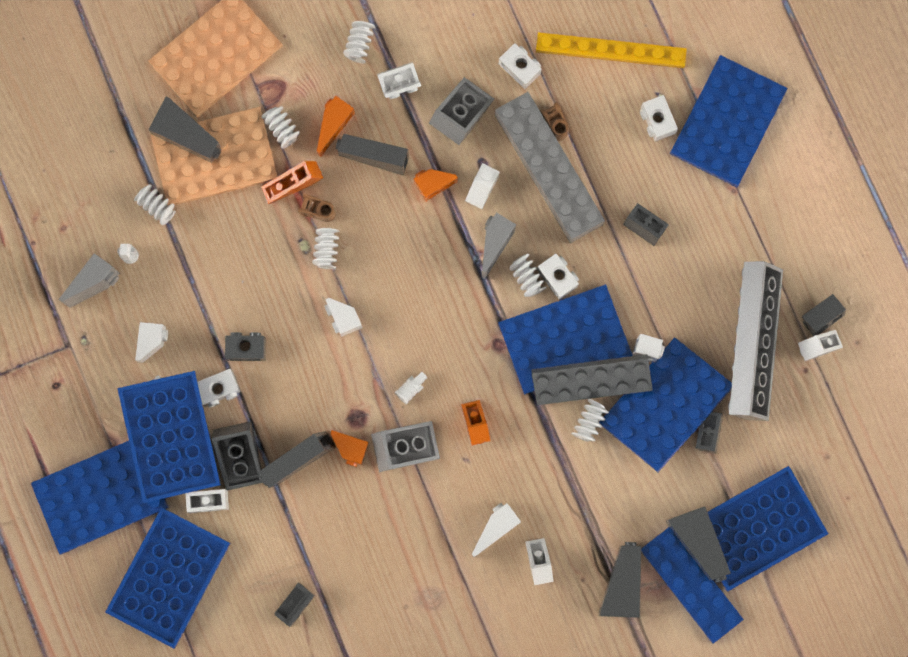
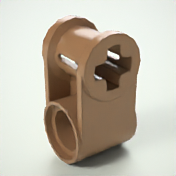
(554, 119)
(313, 207)

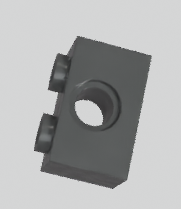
(257, 348)

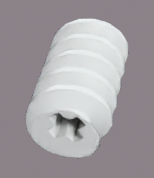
(357, 41)
(280, 126)
(155, 205)
(325, 248)
(527, 276)
(590, 422)

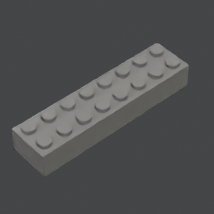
(549, 167)
(756, 341)

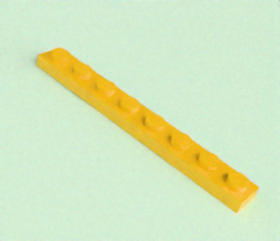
(611, 50)

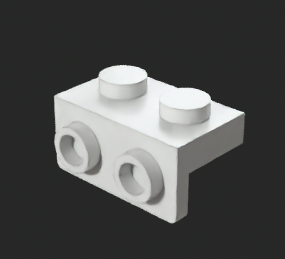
(399, 80)

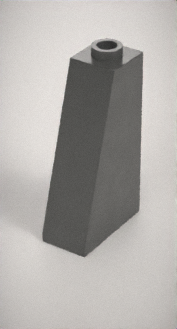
(184, 132)
(373, 153)
(297, 459)
(700, 540)
(623, 588)

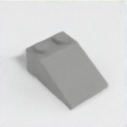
(461, 111)
(498, 234)
(91, 280)
(405, 446)

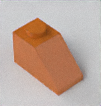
(433, 182)
(475, 422)
(350, 448)

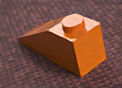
(334, 120)
(292, 181)

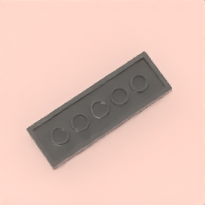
(592, 379)

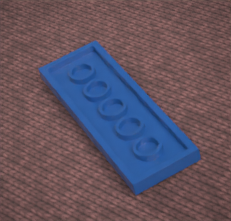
(691, 586)

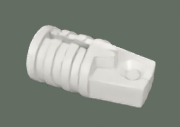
(128, 253)
(411, 388)

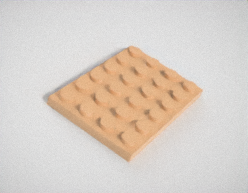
(215, 54)
(242, 163)

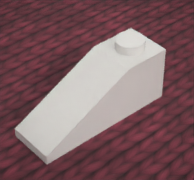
(498, 525)

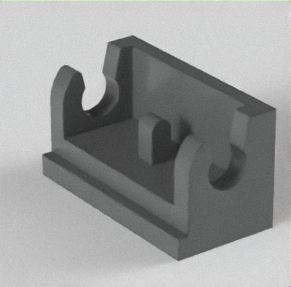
(645, 224)
(823, 315)
(709, 433)
(294, 604)

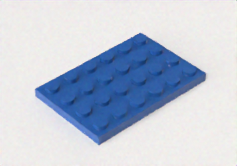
(728, 121)
(564, 334)
(663, 419)
(168, 436)
(93, 498)
(764, 526)
(168, 578)

